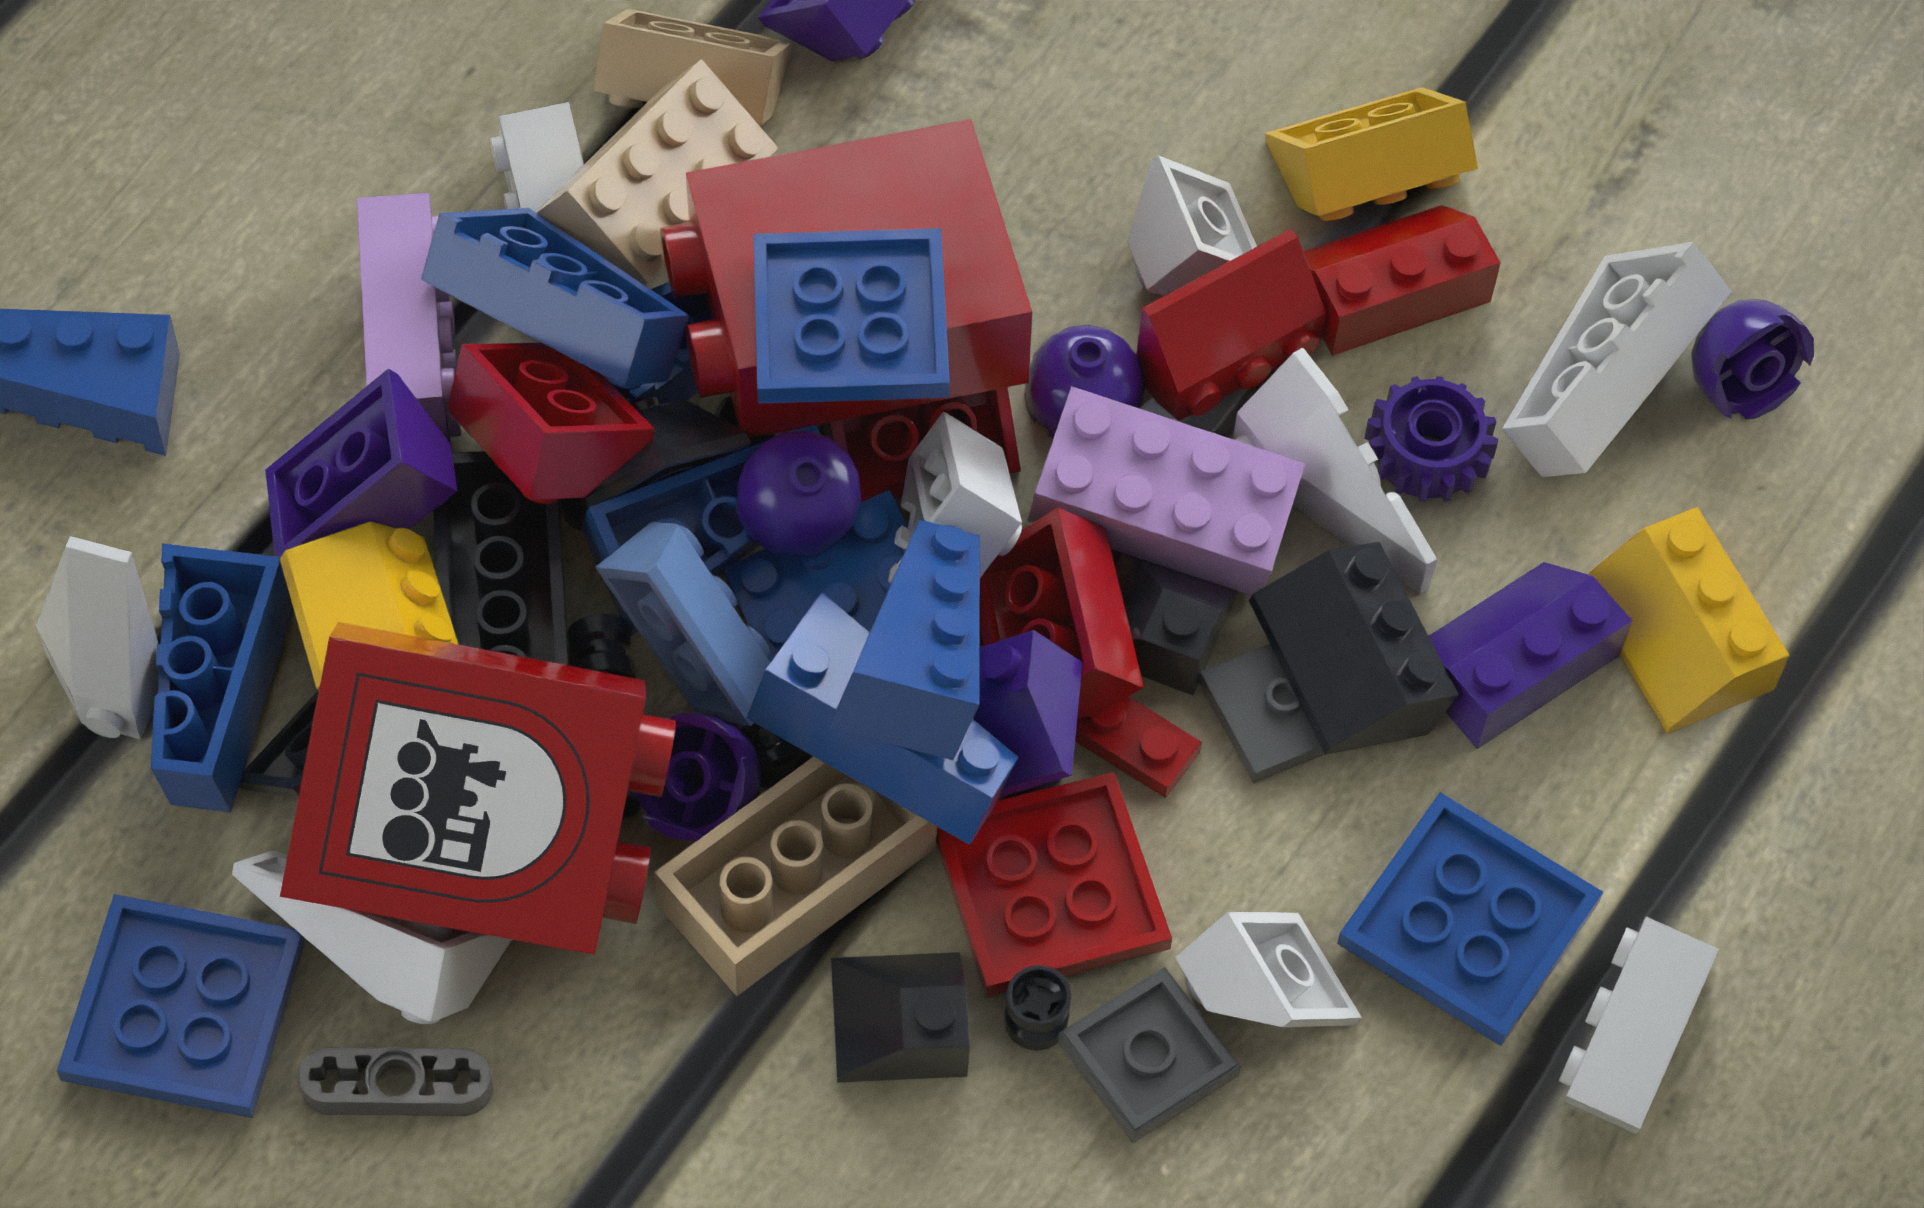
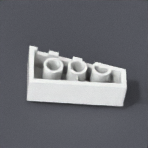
(1613, 353)

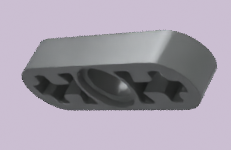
(443, 1061)

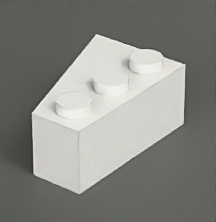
(536, 154)
(961, 483)
(1637, 1024)

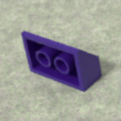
(834, 26)
(363, 464)
(1527, 647)
(1030, 706)

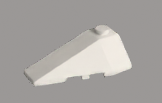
(1340, 484)
(101, 638)
(398, 961)

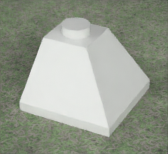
(1184, 226)
(1265, 972)

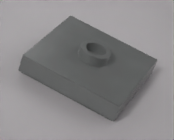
(1260, 713)
(1149, 1054)

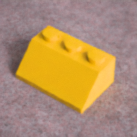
(1374, 152)
(364, 579)
(1695, 625)

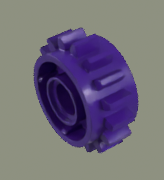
(1438, 411)

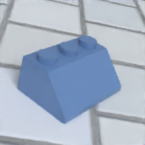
(688, 620)

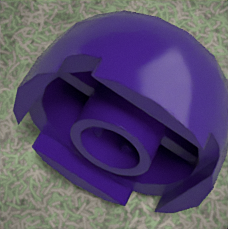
(1750, 357)
(1085, 359)
(798, 494)
(707, 778)

